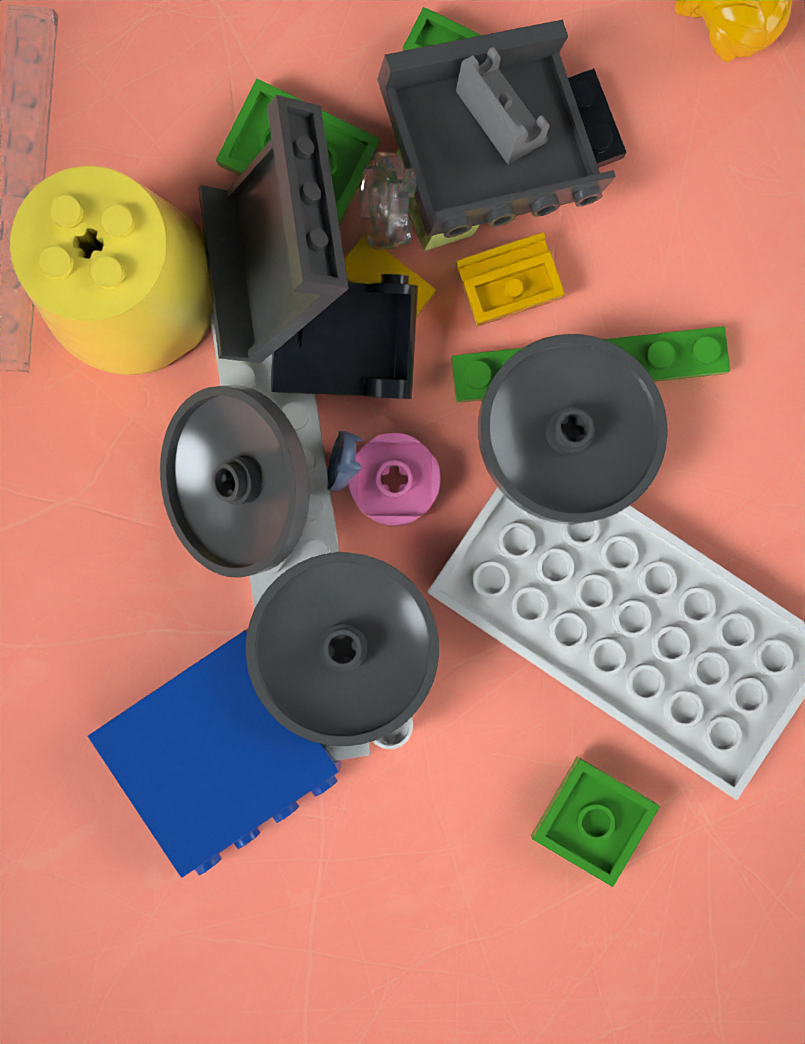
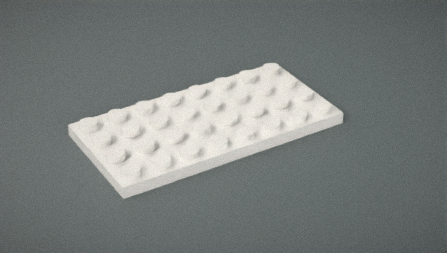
(636, 631)

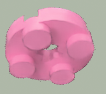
(413, 461)

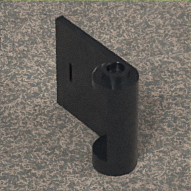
(354, 345)

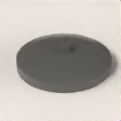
(572, 429)
(234, 480)
(342, 649)

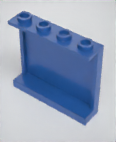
(210, 760)

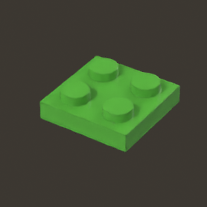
(595, 821)

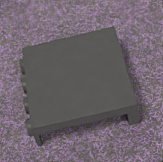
(456, 165)
(274, 238)

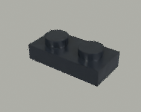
(597, 118)

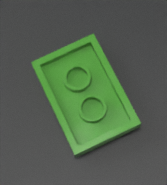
(346, 144)

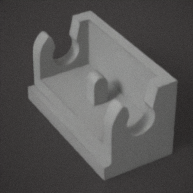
(499, 108)

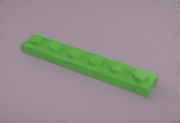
(661, 354)

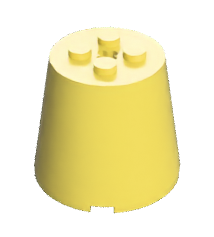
(136, 298)

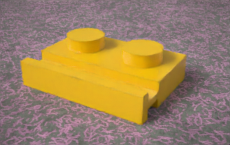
(510, 279)

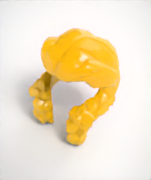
(739, 26)

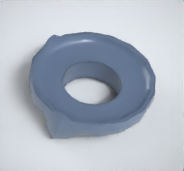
(342, 461)

